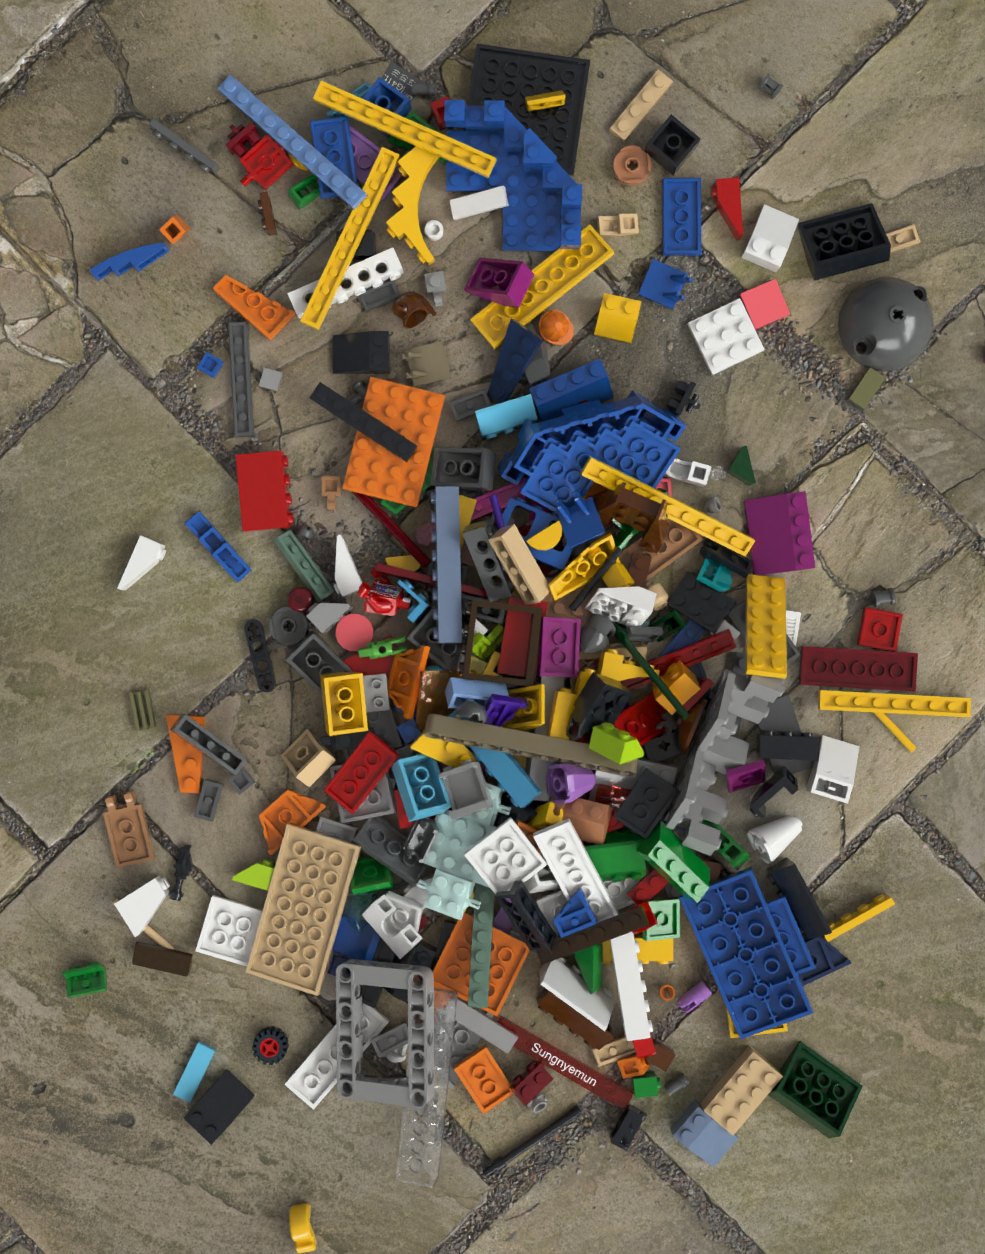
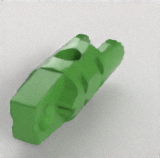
(373, 650)

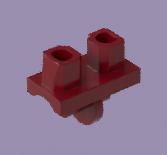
(239, 137)

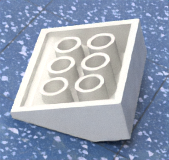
(570, 987)

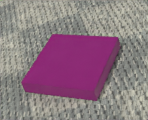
(745, 776)

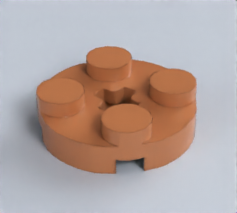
(626, 175)

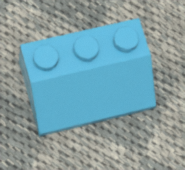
(505, 416)

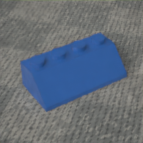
(567, 390)

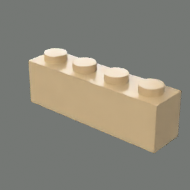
(519, 564)

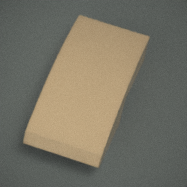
(617, 225)

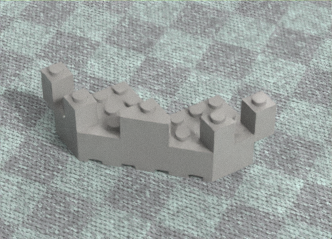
(718, 751)

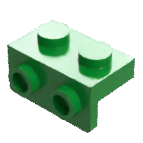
(85, 980)

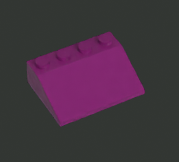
(780, 533)

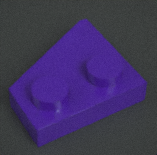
(502, 708)

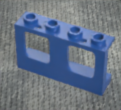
(551, 557)

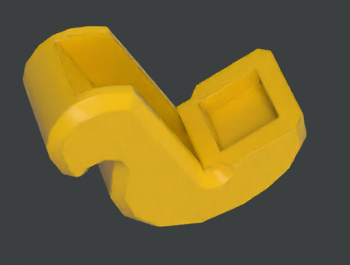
(301, 1228)

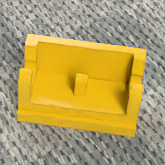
(545, 816)

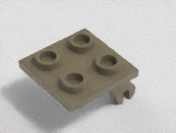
(427, 364)

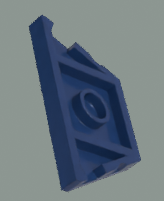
(825, 957)

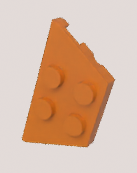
(404, 679)
(288, 808)

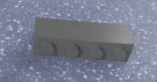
(208, 744)

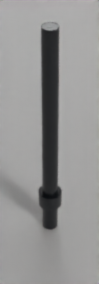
(501, 1162)

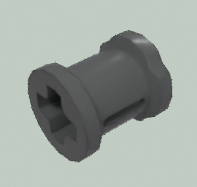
(770, 86)
(883, 597)

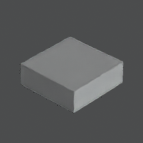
(271, 379)

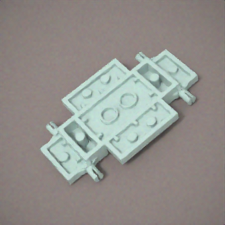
(455, 875)

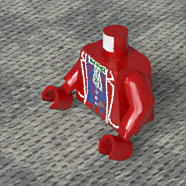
(383, 596)

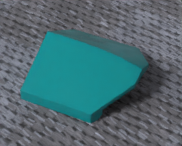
(714, 575)

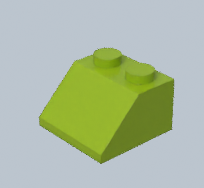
(615, 744)

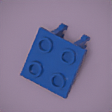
(664, 284)
(580, 521)

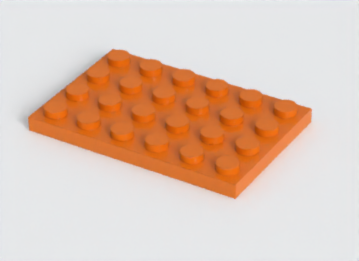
(378, 471)

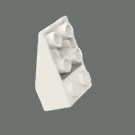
(623, 604)
(835, 769)

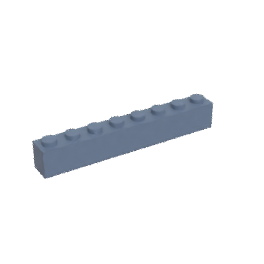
(447, 565)

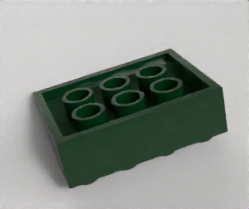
(816, 1091)

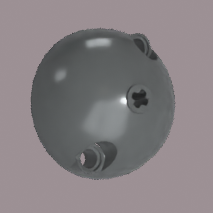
(869, 316)

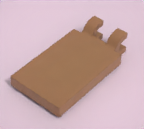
(128, 831)

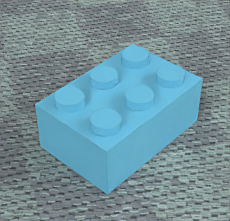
(420, 787)

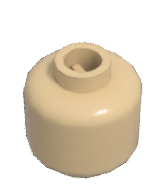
(661, 597)

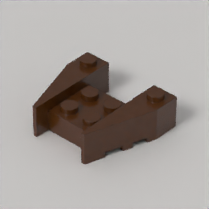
(637, 512)

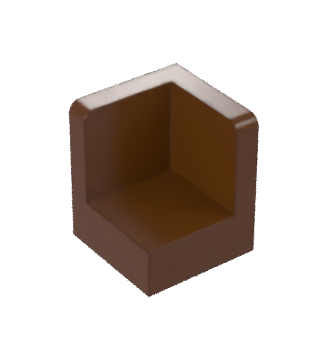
(663, 1056)

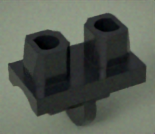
(684, 389)

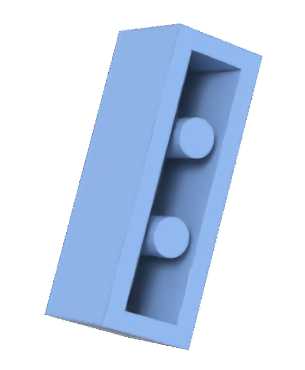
(462, 690)

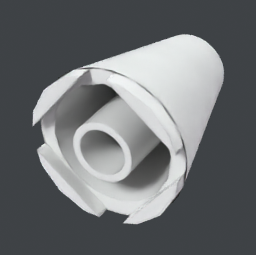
(774, 836)

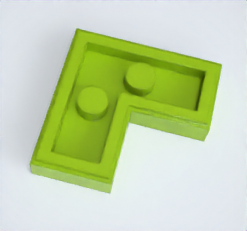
(483, 646)

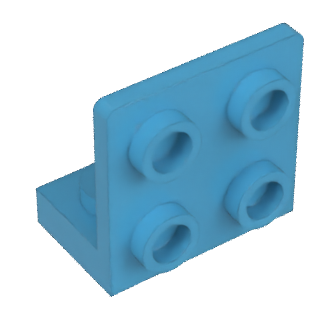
(415, 611)

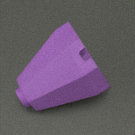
(568, 782)

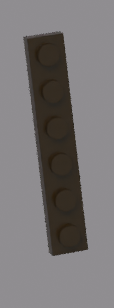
(595, 934)

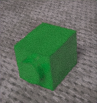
(646, 1085)

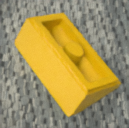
(545, 100)

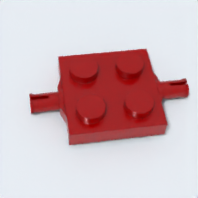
(265, 163)

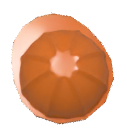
(556, 327)

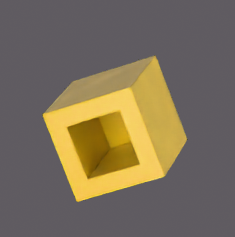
(617, 577)

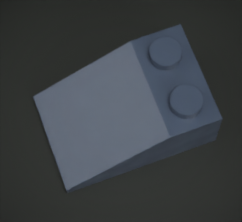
(702, 1134)

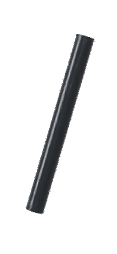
(596, 578)

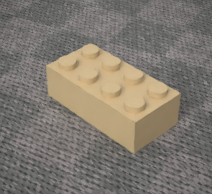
(741, 1090)

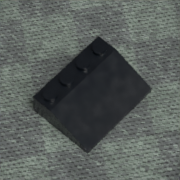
(844, 241)

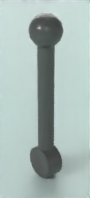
(378, 895)

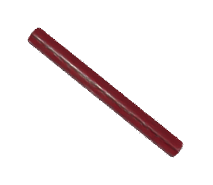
(394, 529)

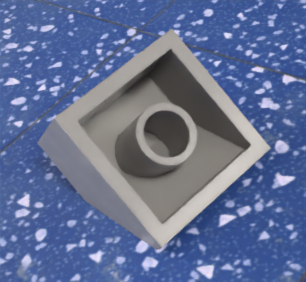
(327, 615)

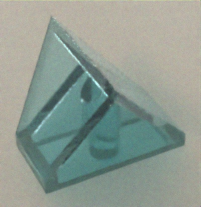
(355, 907)

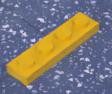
(862, 914)

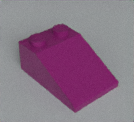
(500, 281)

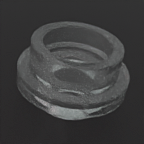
(717, 473)

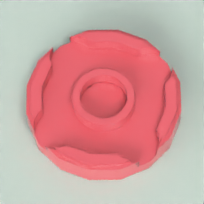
(354, 632)

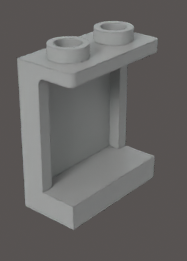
(466, 789)

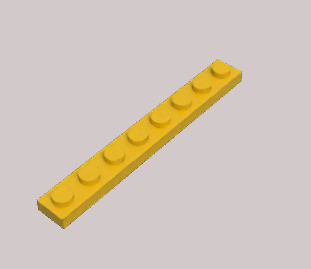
(894, 703)

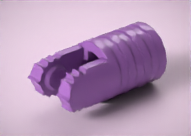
(694, 997)

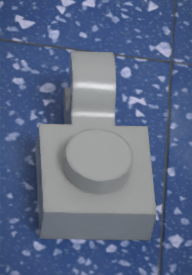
(435, 285)

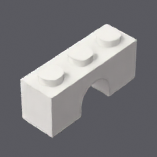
(689, 472)
(399, 939)

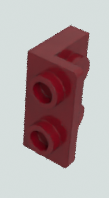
(530, 1082)

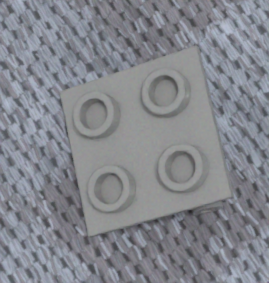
(376, 692)

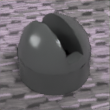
(304, 532)

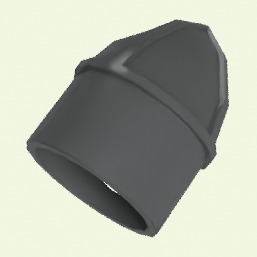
(595, 634)

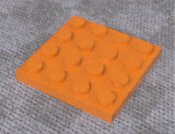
(505, 963)

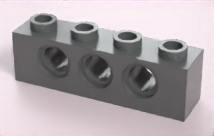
(494, 588)

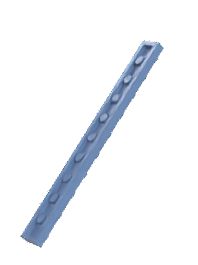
(292, 142)

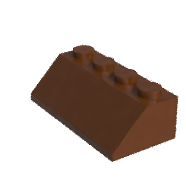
(574, 1020)

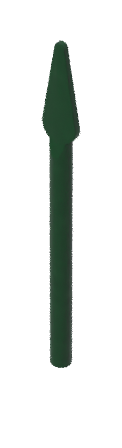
(622, 638)

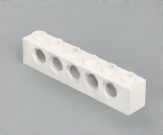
(369, 266)

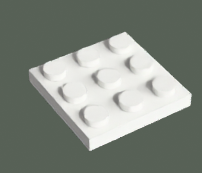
(725, 336)
(505, 857)
(229, 930)

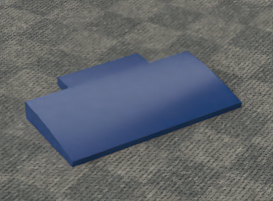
(752, 952)

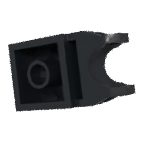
(597, 703)

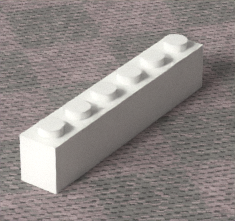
(630, 987)

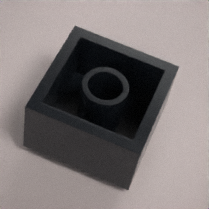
(672, 144)

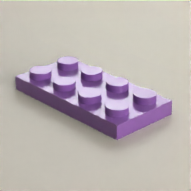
(365, 156)

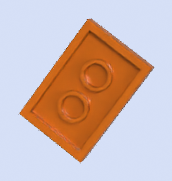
(483, 1079)

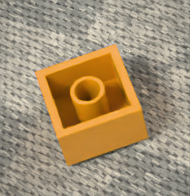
(681, 684)

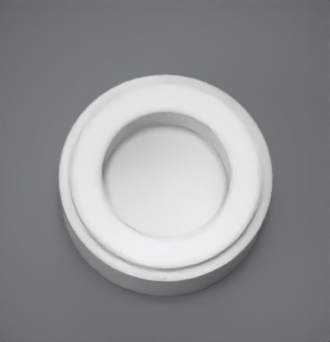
(433, 230)

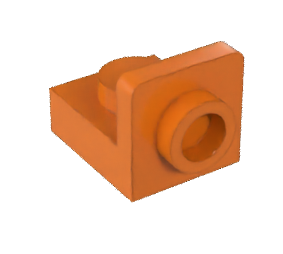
(632, 1067)

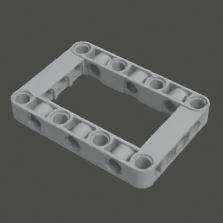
(419, 1032)

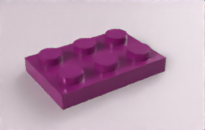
(559, 647)

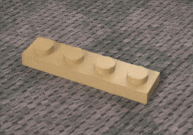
(641, 105)

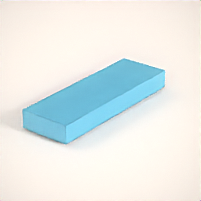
(194, 1071)

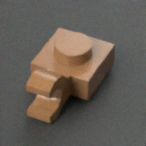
(331, 488)

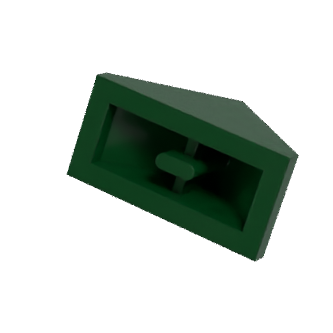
(741, 467)
(670, 624)

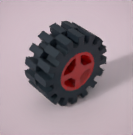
(268, 1052)

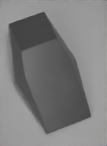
(539, 365)

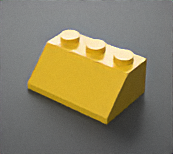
(343, 703)

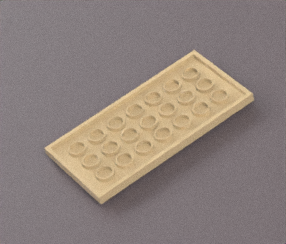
(303, 909)

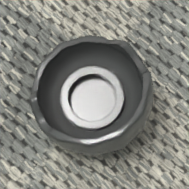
(472, 711)

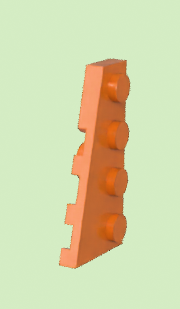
(258, 310)

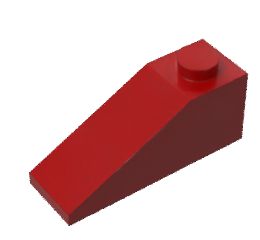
(728, 202)

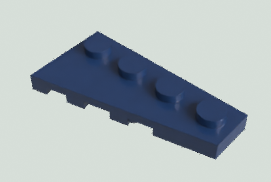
(514, 358)

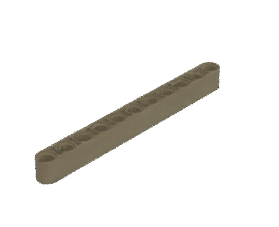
(523, 744)

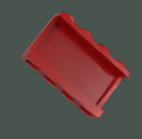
(264, 491)

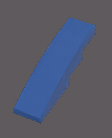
(137, 258)
(218, 546)

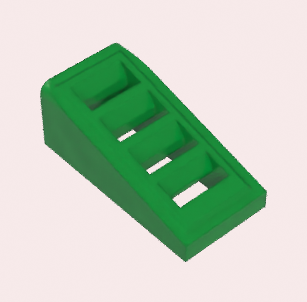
(298, 188)

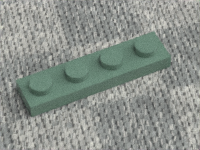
(304, 566)

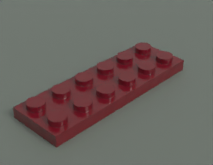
(858, 668)

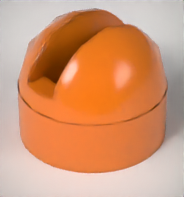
(671, 991)

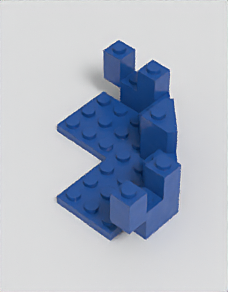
(538, 190)
(620, 434)

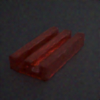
(612, 792)

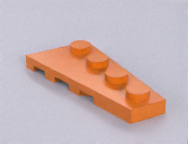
(186, 758)

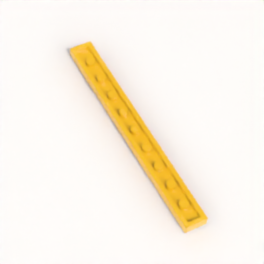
(404, 129)
(350, 239)
(676, 510)

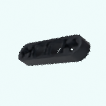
(257, 656)

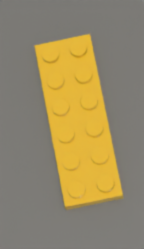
(766, 626)

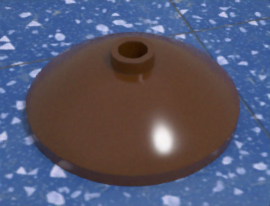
(689, 725)

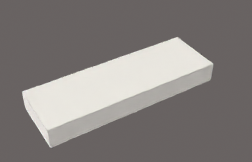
(479, 203)

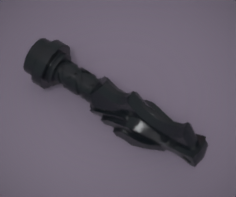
(183, 867)

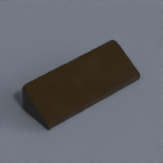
(162, 959)

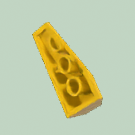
(583, 567)

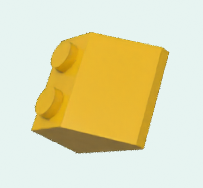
(617, 318)

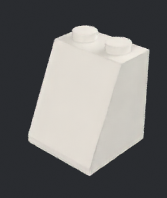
(142, 904)

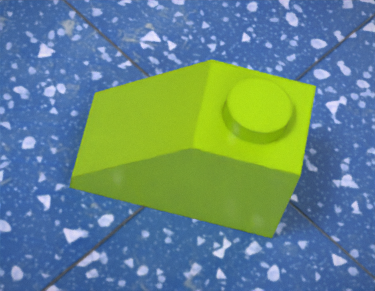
(257, 874)

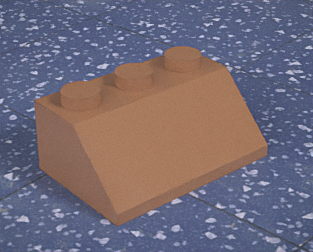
(588, 819)

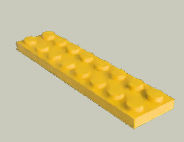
(550, 281)

